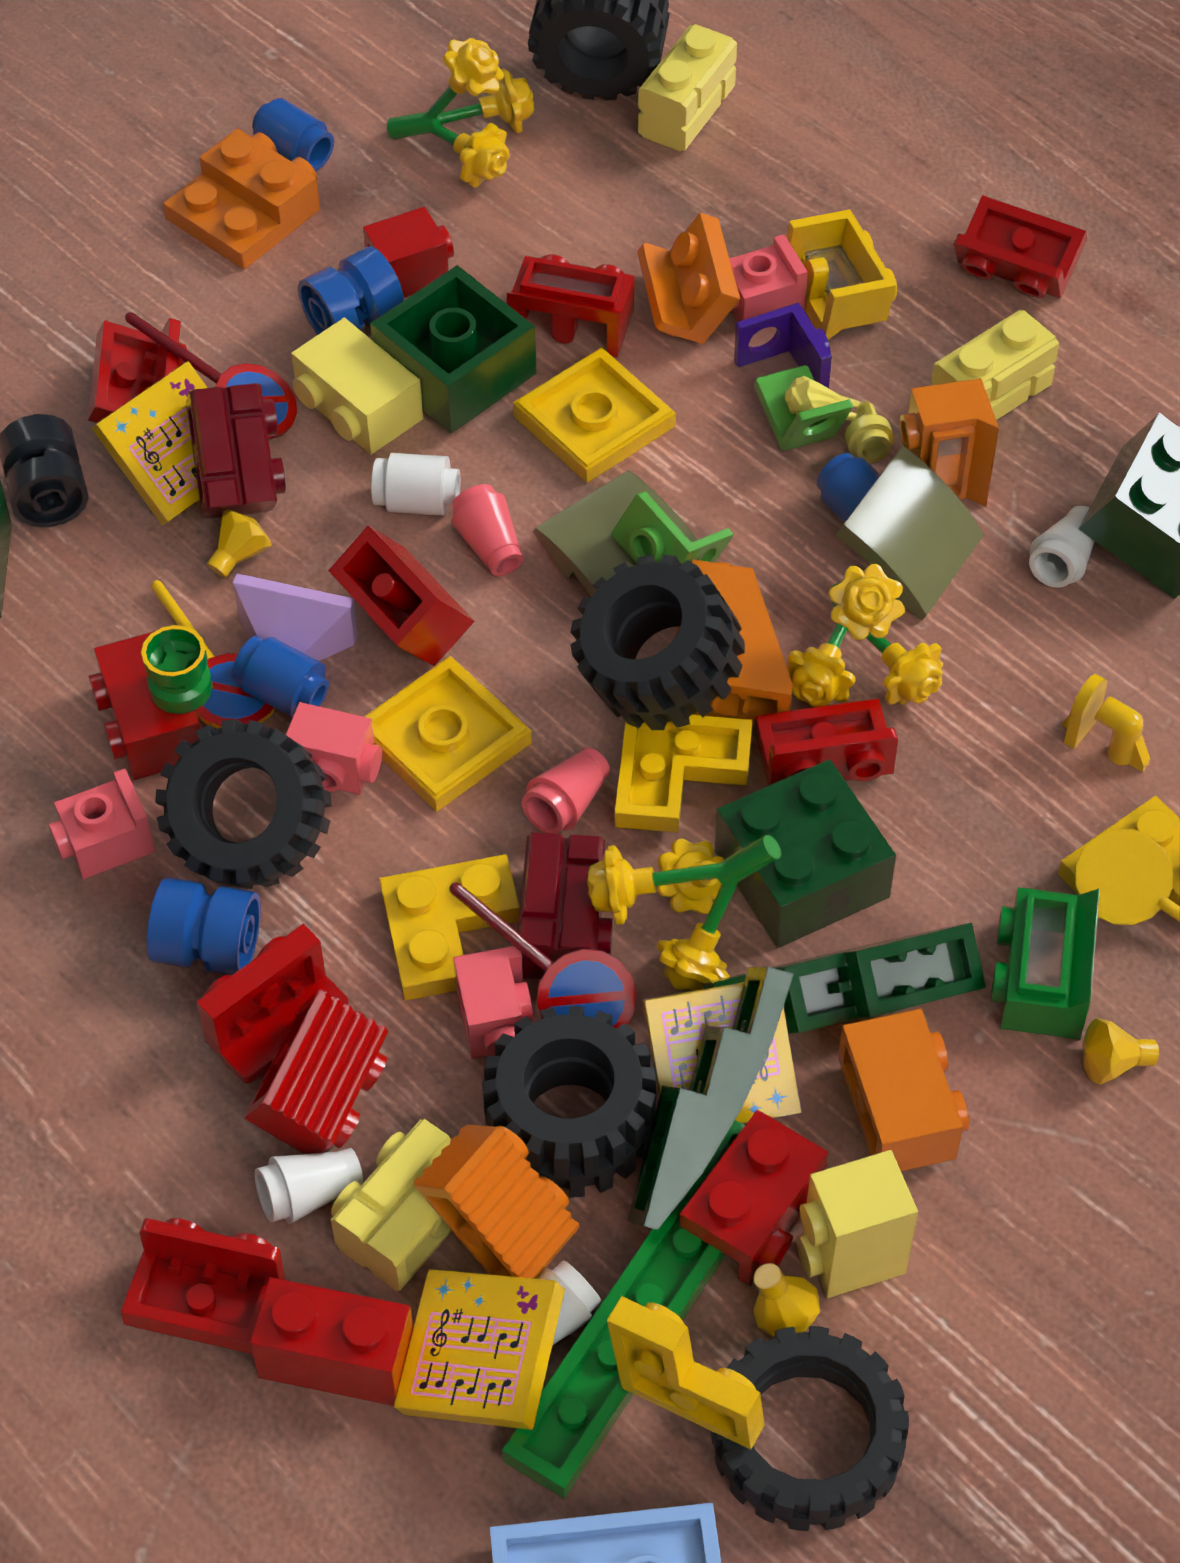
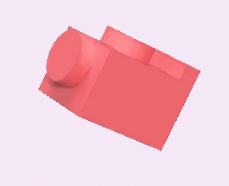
(768, 279)
(339, 745)
(102, 827)
(491, 996)

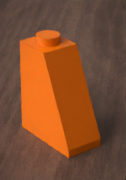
(764, 677)

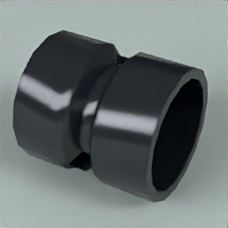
(42, 470)

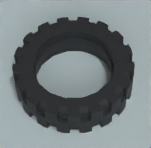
(864, 1378)

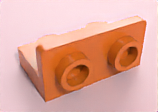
(692, 282)

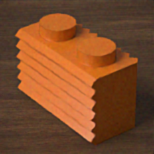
(498, 1202)

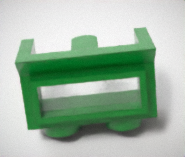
(1048, 962)

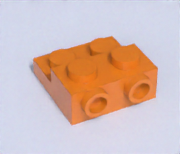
(245, 198)

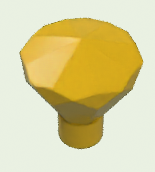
(238, 540)
(1112, 1051)
(784, 1301)

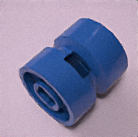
(358, 291)
(195, 925)

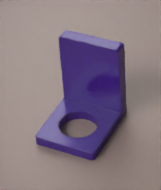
(792, 334)

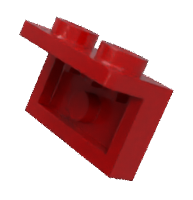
(1020, 248)
(128, 365)
(846, 733)
(252, 1009)
(755, 1194)
(200, 1283)

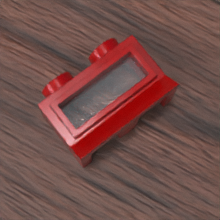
(573, 294)

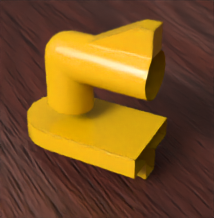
(1127, 724)

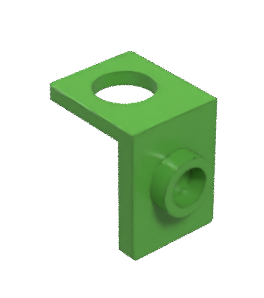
(805, 427)
(649, 531)

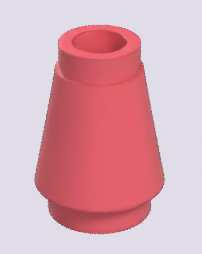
(487, 527)
(563, 793)

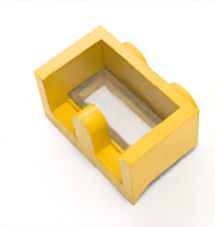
(844, 275)

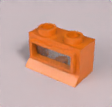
(954, 435)

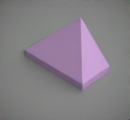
(295, 615)

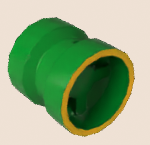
(177, 669)

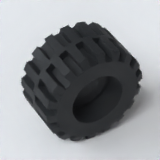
(598, 44)
(632, 610)
(196, 781)
(579, 1053)

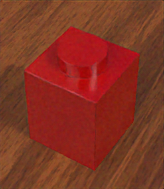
(412, 247)

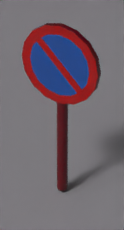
(271, 383)
(574, 979)

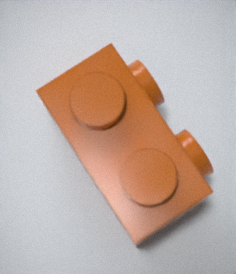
(902, 1089)

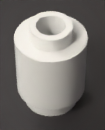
(414, 483)

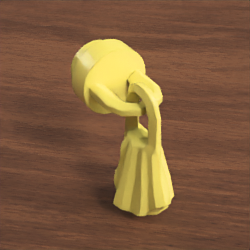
(867, 435)

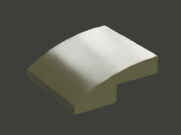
(912, 530)
(581, 534)

